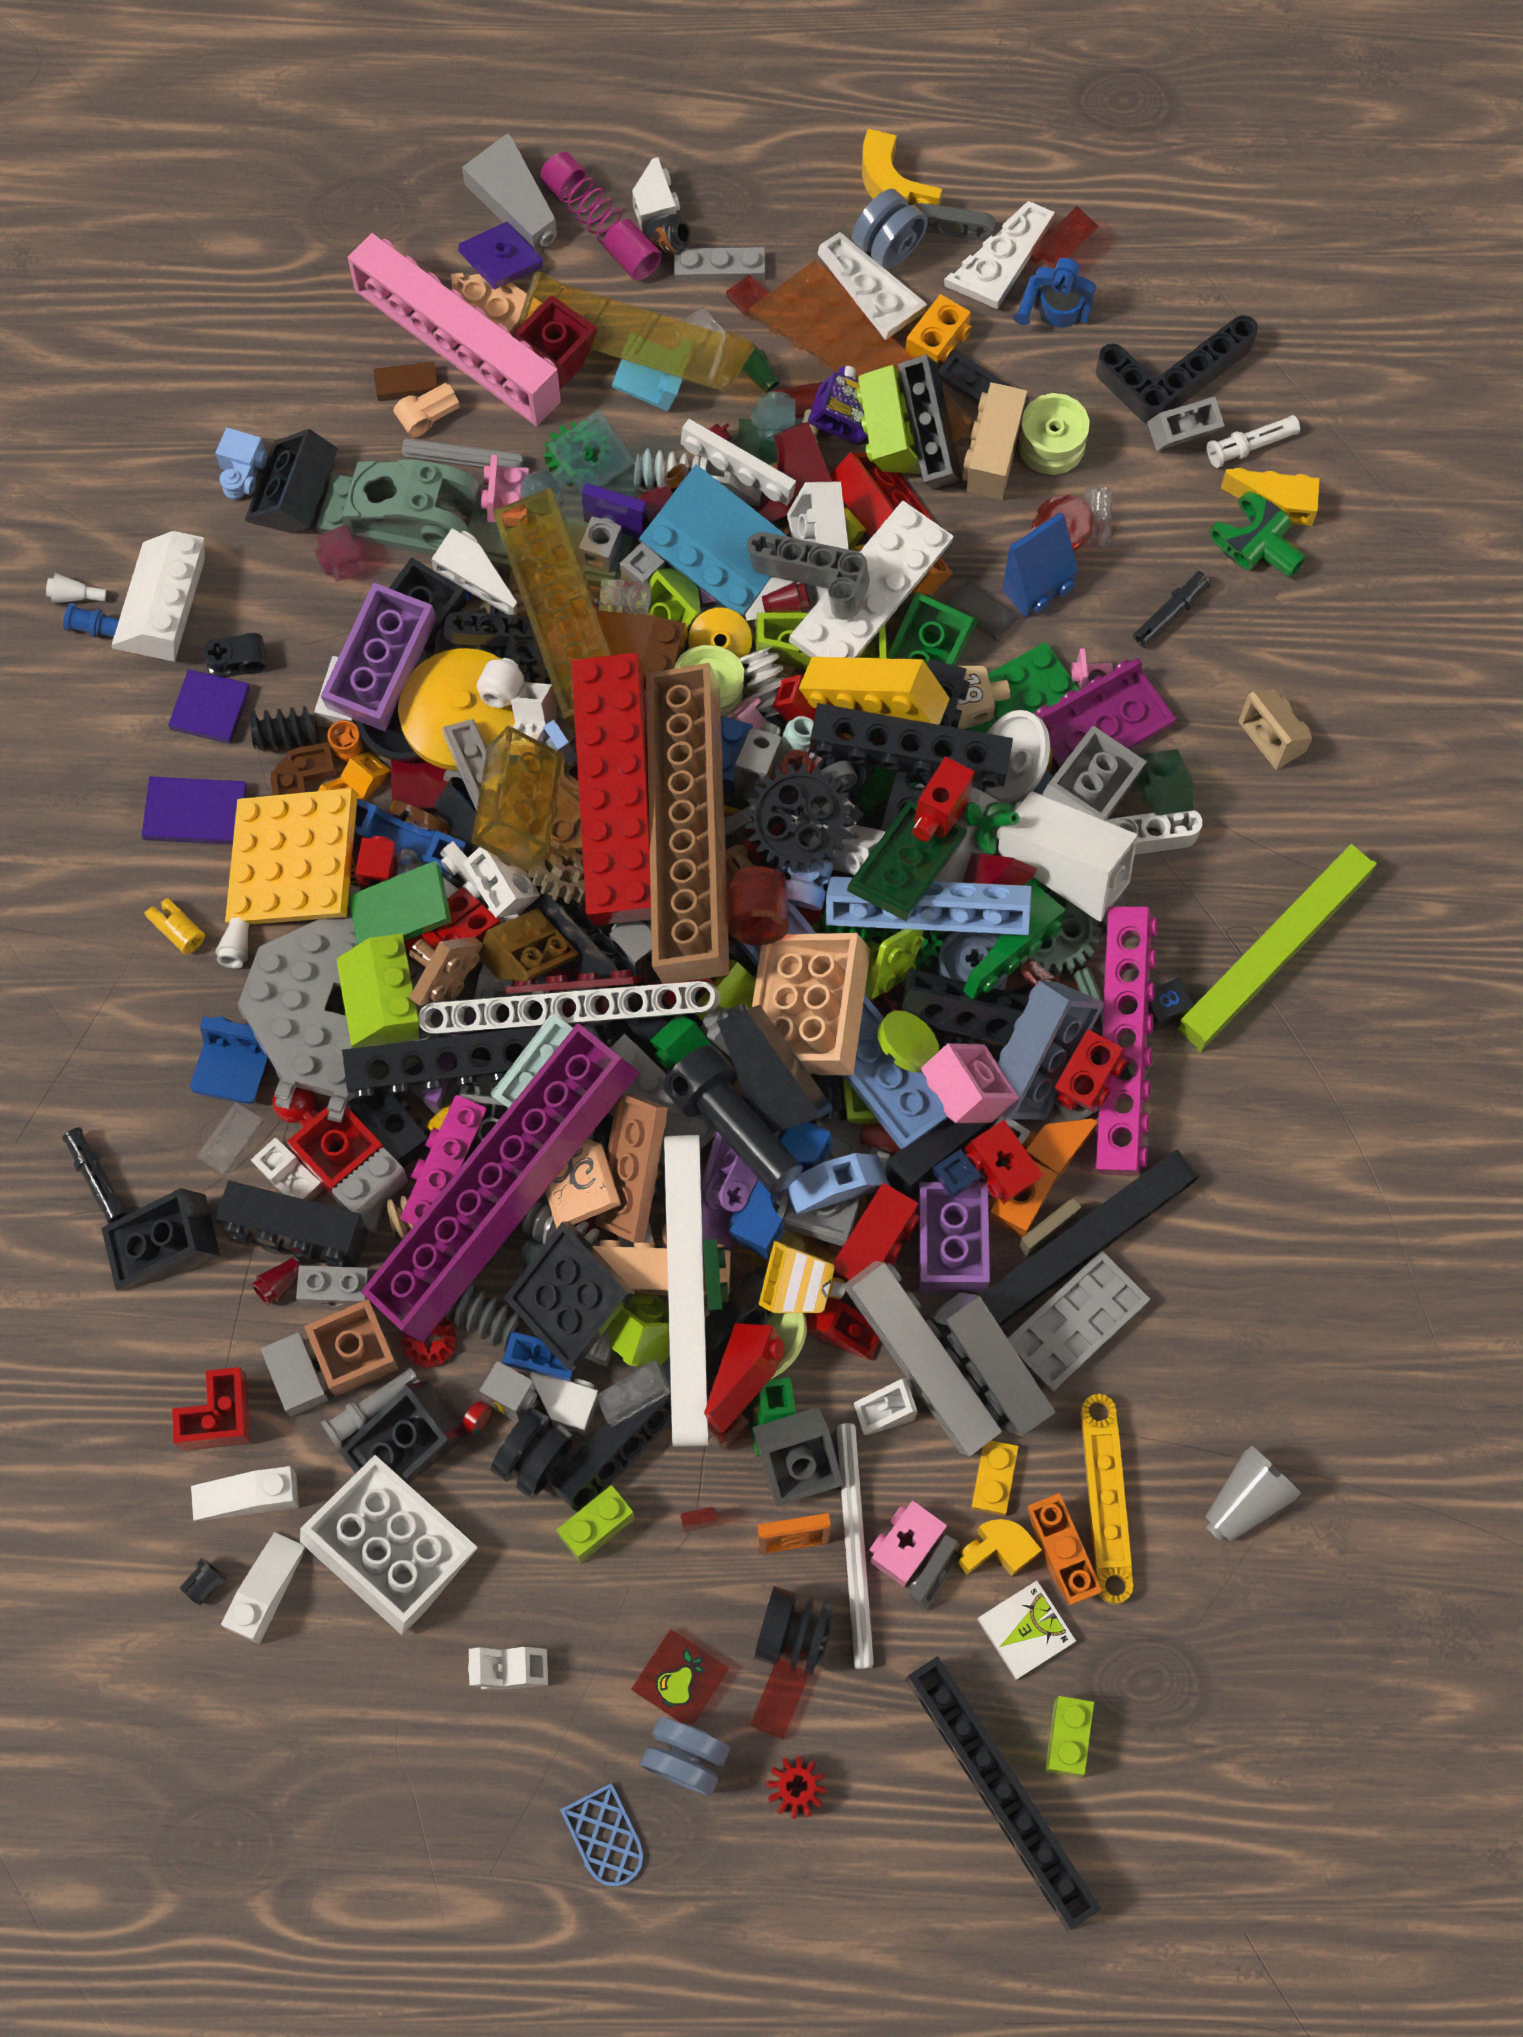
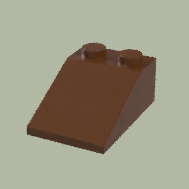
(653, 638)

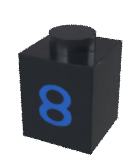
(1169, 1004)

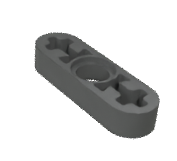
(968, 223)

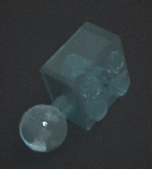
(570, 452)

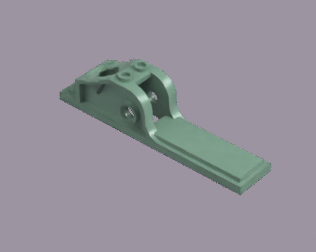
(413, 513)

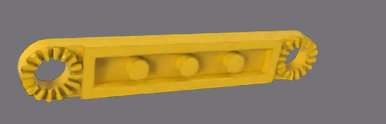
(1106, 1498)

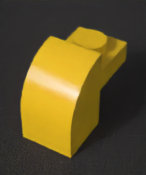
(1003, 1539)

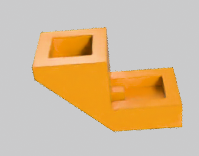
(362, 773)

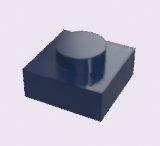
(956, 1173)

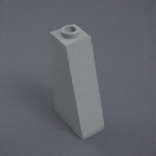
(509, 190)

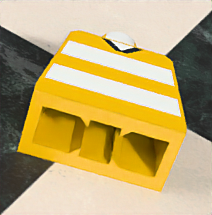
(798, 1282)

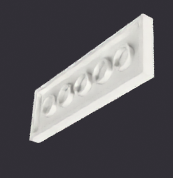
(896, 563)

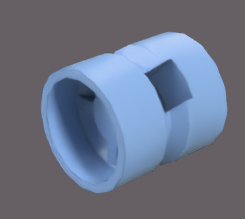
(807, 888)

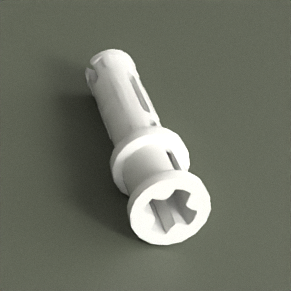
(1240, 444)

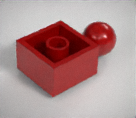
(319, 1135)

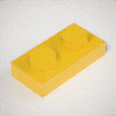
(994, 1478)

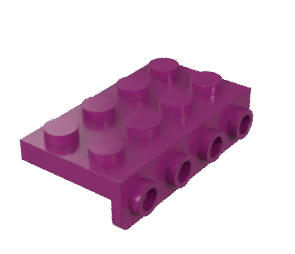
(1117, 704)

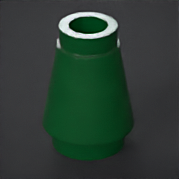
(760, 370)

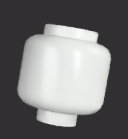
(500, 682)

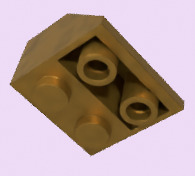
(525, 948)

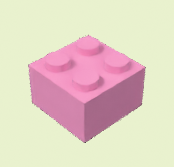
(969, 1083)

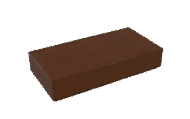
(405, 380)

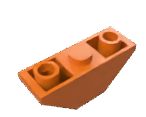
(1063, 1550)

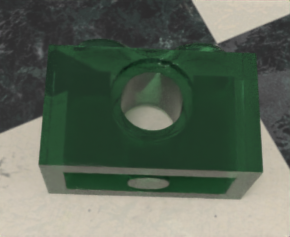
(1166, 783)

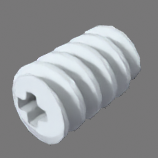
(656, 468)
(763, 678)

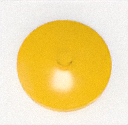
(444, 694)

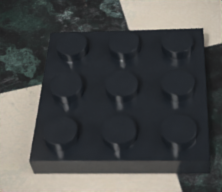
(569, 1295)

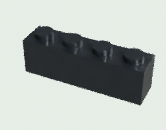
(930, 422)

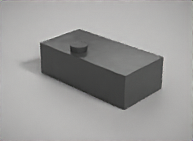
(991, 1363)

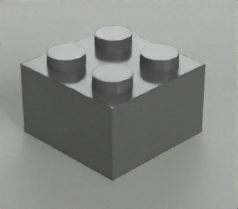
(797, 1456)

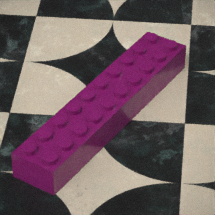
(499, 1183)

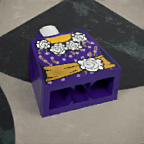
(838, 408)

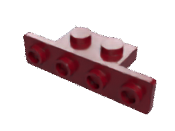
(586, 981)

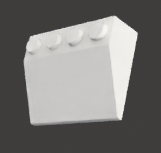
(387, 1544)

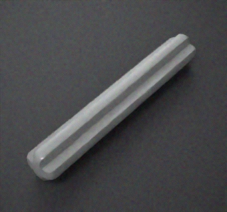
(458, 454)

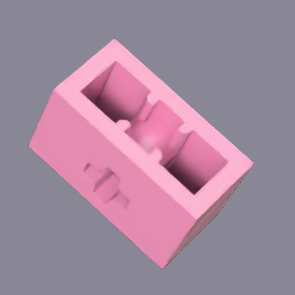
(901, 1563)

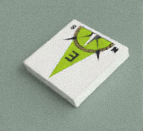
(1026, 1630)

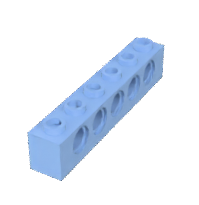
(943, 908)

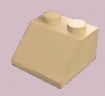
(1274, 727)

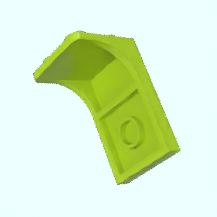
(890, 960)

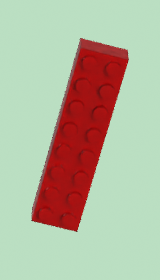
(613, 786)

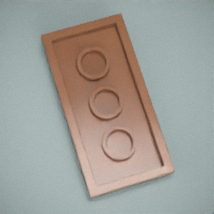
(633, 1161)

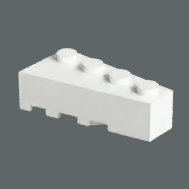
(819, 518)

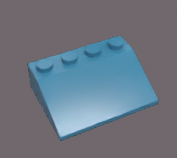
(706, 537)

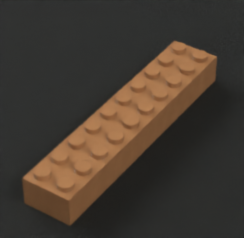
(686, 825)

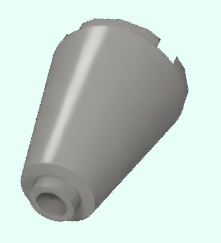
(1249, 1496)

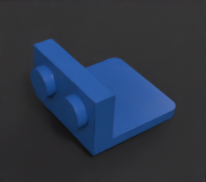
(229, 1062)

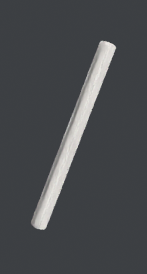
(855, 1547)

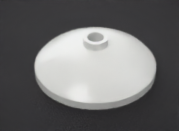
(1028, 755)

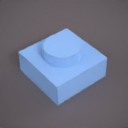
(559, 742)

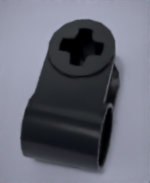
(239, 655)

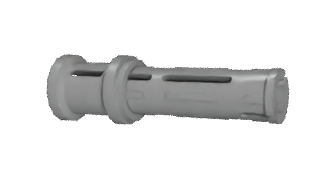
(358, 1414)

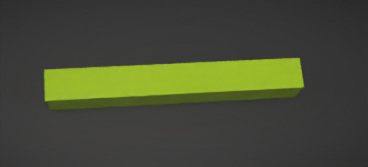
(1276, 947)

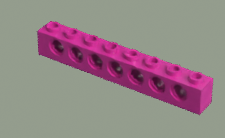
(1121, 925)

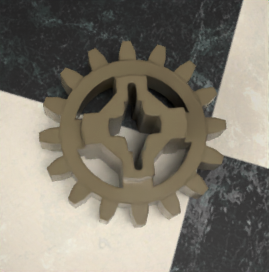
(560, 874)

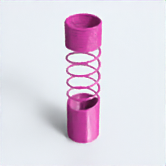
(624, 239)

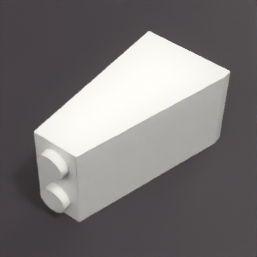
(1072, 851)

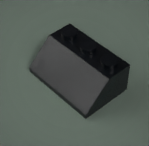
(292, 482)

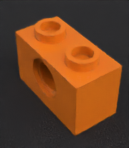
(1018, 1216)

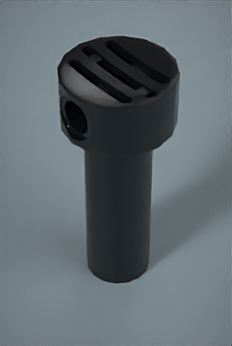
(704, 1086)

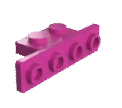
(446, 1155)

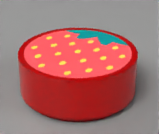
(477, 1418)

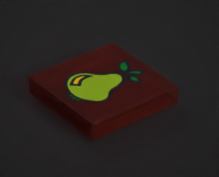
(680, 1679)

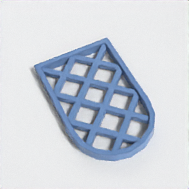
(587, 1799)

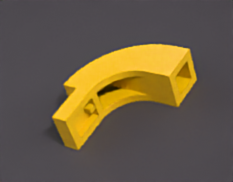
(880, 174)

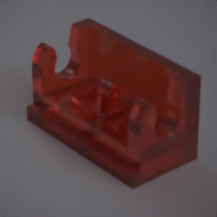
(1065, 238)

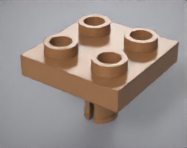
(444, 968)

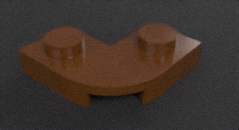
(300, 766)

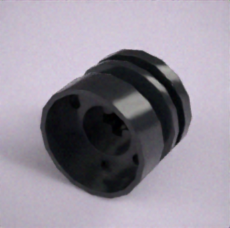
(793, 1630)

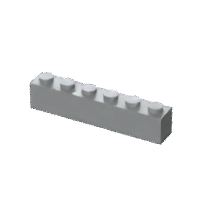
(923, 1358)

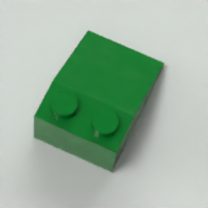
(932, 631)

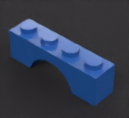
(426, 844)
(758, 1222)

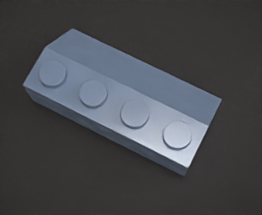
(1044, 1045)

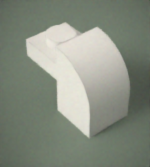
(533, 709)
(508, 1668)

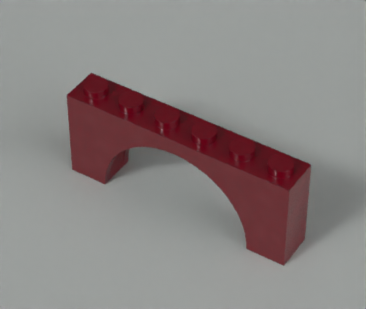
(797, 458)

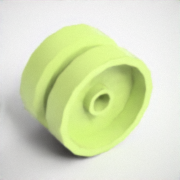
(1053, 433)
(726, 668)

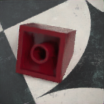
(560, 336)

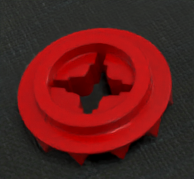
(440, 1350)

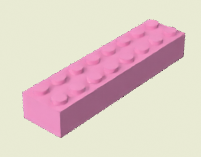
(455, 329)

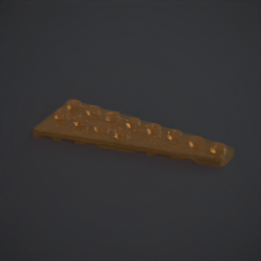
(830, 325)

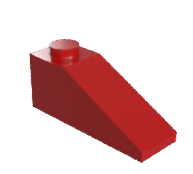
(744, 1371)

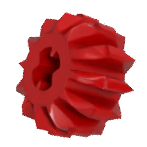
(788, 1778)

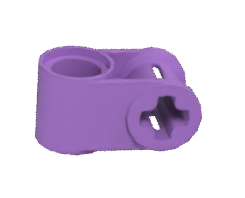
(734, 1181)

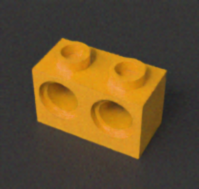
(933, 330)

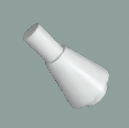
(65, 589)

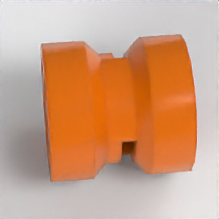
(342, 734)

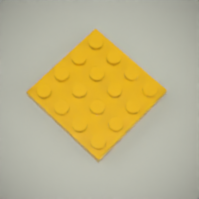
(292, 857)

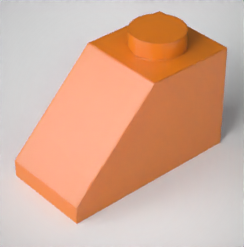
(1059, 1143)

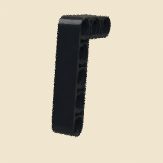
(1180, 374)

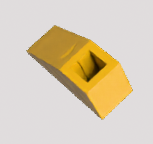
(1292, 494)

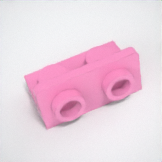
(503, 486)

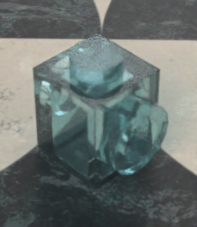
(773, 414)

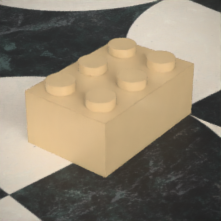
(994, 440)

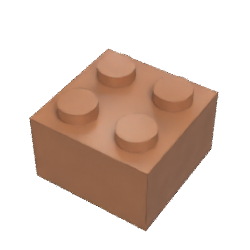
(351, 1348)

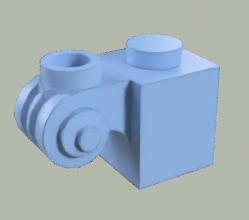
(241, 458)

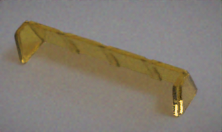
(648, 336)

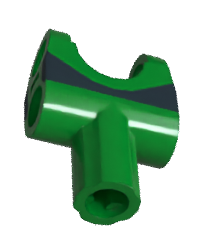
(1259, 539)

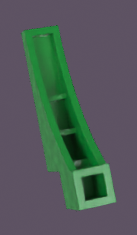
(1011, 948)

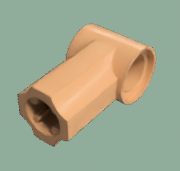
(420, 413)

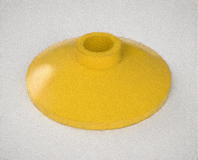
(724, 622)

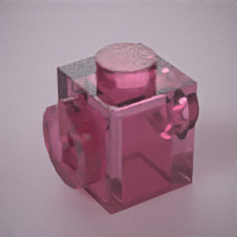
(339, 553)

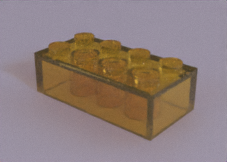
(517, 798)

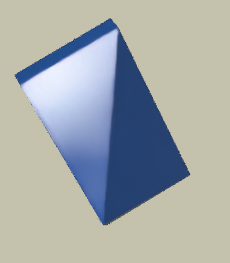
(533, 1356)

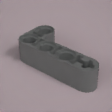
(773, 556)

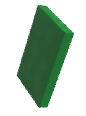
(402, 904)

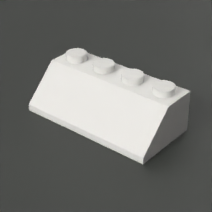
(160, 595)

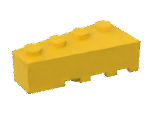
(876, 686)

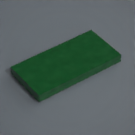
(903, 866)

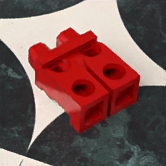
(467, 918)

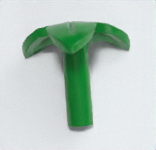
(995, 816)

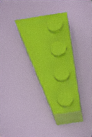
(776, 628)

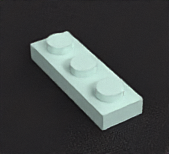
(531, 1059)

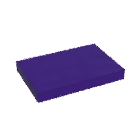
(191, 810)

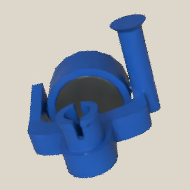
(1060, 296)

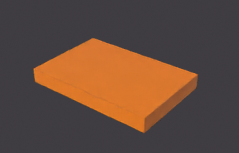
(793, 1533)

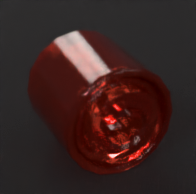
(758, 906)

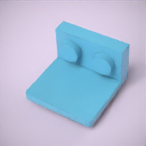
(646, 384)

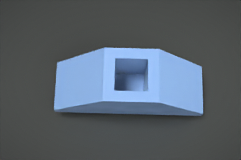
(836, 1182)

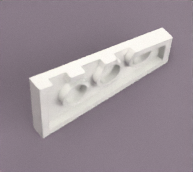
(1003, 257)
(873, 288)

